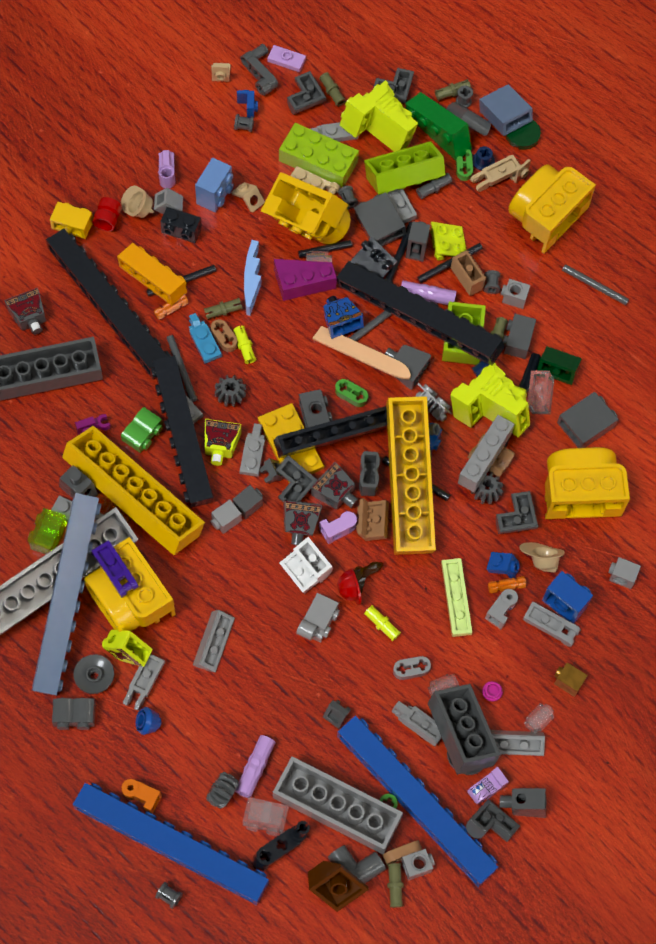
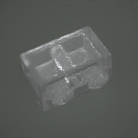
(540, 392)
(265, 816)

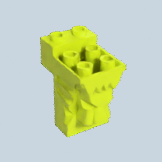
(381, 116)
(491, 396)

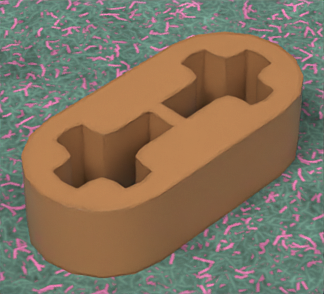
(227, 333)
(396, 854)

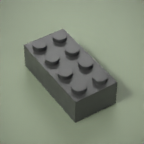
(463, 729)

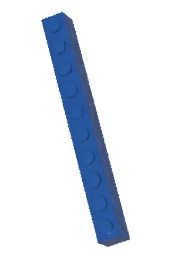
(420, 804)
(171, 843)

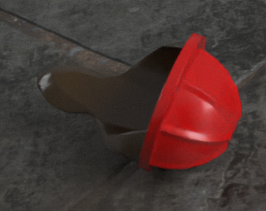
(352, 581)

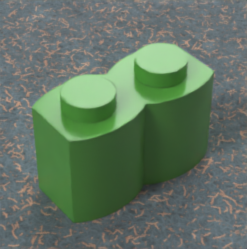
(142, 429)

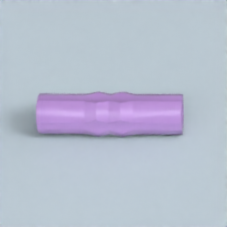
(430, 293)
(255, 766)

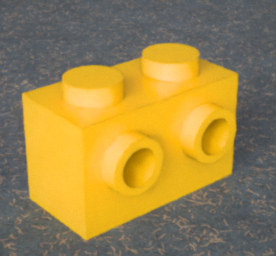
(71, 219)

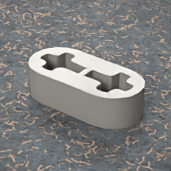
(412, 672)

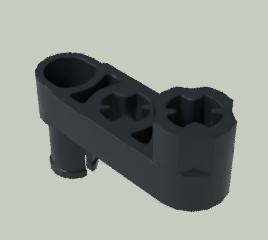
(290, 838)

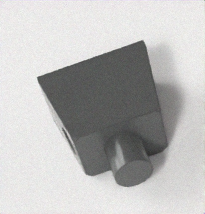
(415, 361)
(75, 481)
(534, 803)

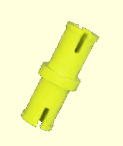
(244, 344)
(382, 623)

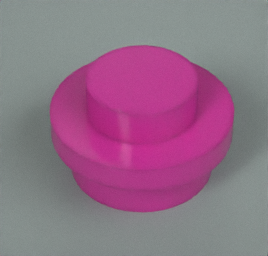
(492, 691)

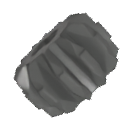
(225, 392)
(493, 492)
(222, 790)

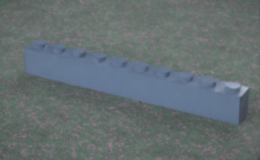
(65, 594)

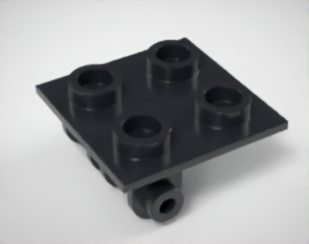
(374, 258)

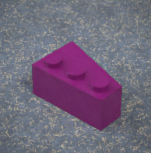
(303, 278)

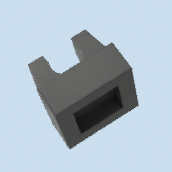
(270, 466)
(336, 713)

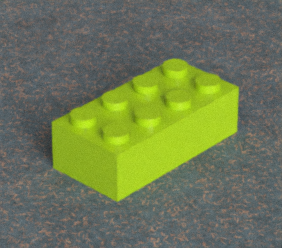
(318, 154)
(405, 167)

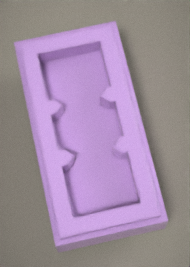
(286, 58)

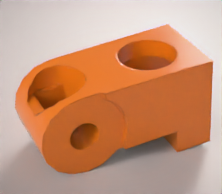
(138, 791)

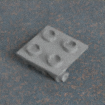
(439, 408)

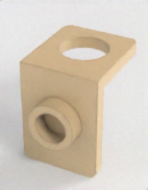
(220, 72)
(521, 172)
(246, 191)

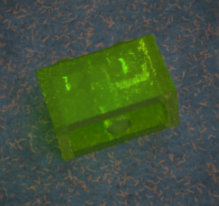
(47, 531)

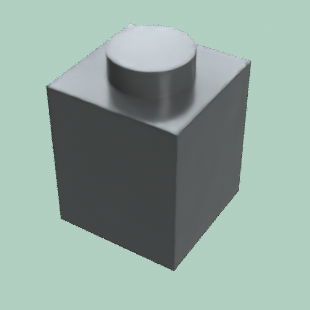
(248, 501)

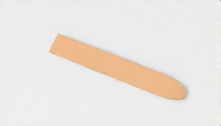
(363, 353)

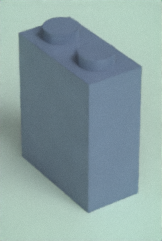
(506, 109)

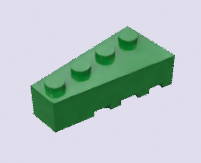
(440, 125)

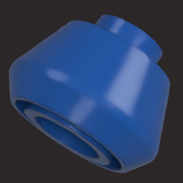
(147, 721)

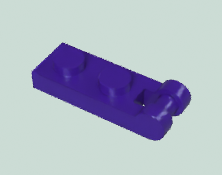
(114, 568)

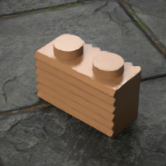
(468, 273)

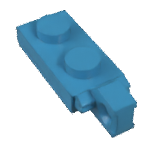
(203, 339)

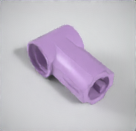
(166, 169)

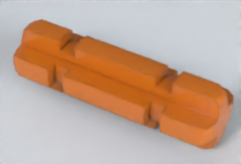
(168, 309)
(504, 584)

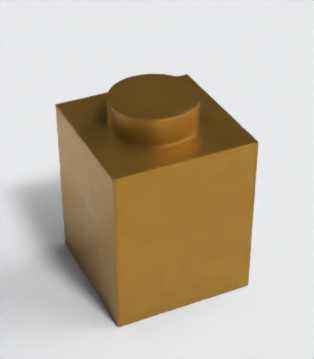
(569, 679)

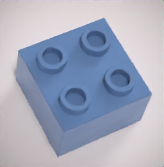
(214, 185)

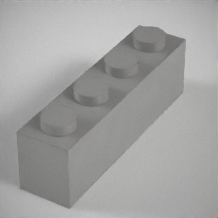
(486, 453)

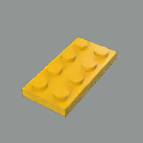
(285, 421)

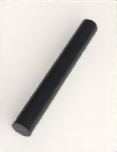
(331, 247)

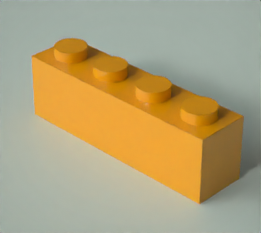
(152, 273)

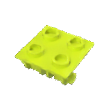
(447, 240)

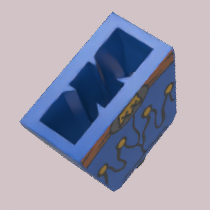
(342, 316)

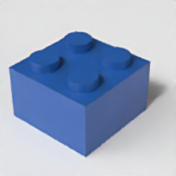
(567, 597)

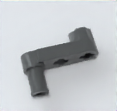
(266, 80)

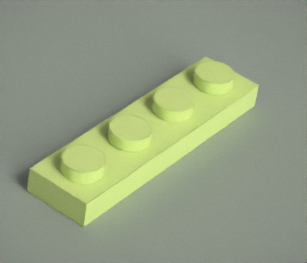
(456, 597)

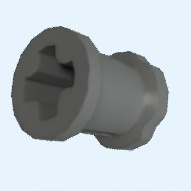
(464, 96)
(243, 123)
(347, 196)
(492, 282)
(168, 895)

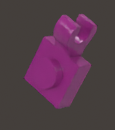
(85, 424)

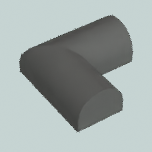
(400, 85)
(308, 97)
(474, 121)
(299, 479)
(521, 519)
(493, 818)
(364, 870)

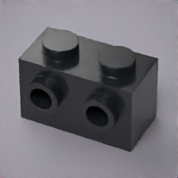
(181, 225)

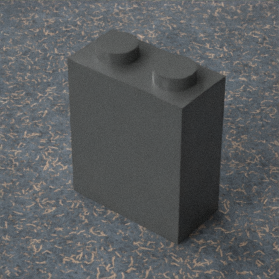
(380, 219)
(588, 420)

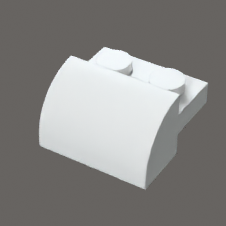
(306, 565)

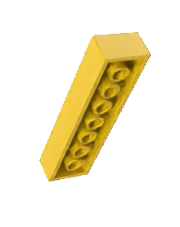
(410, 475)
(133, 490)

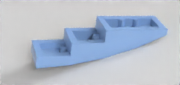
(252, 280)

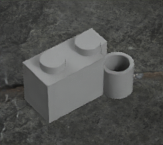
(318, 618)

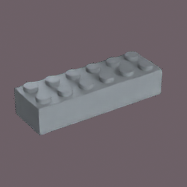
(337, 805)

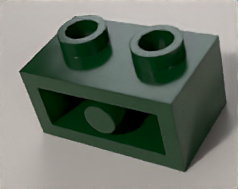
(560, 364)

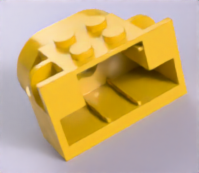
(551, 202)
(307, 210)
(585, 484)
(139, 606)

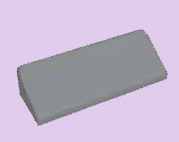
(213, 641)
(519, 742)

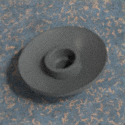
(90, 665)

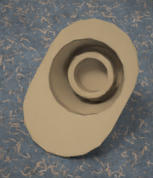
(136, 202)
(543, 556)

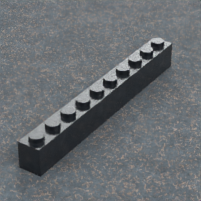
(106, 299)
(421, 313)

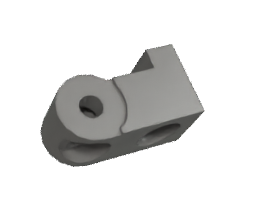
(502, 605)

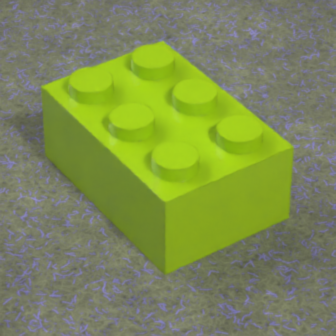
(476, 316)

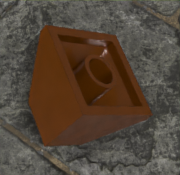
(335, 884)

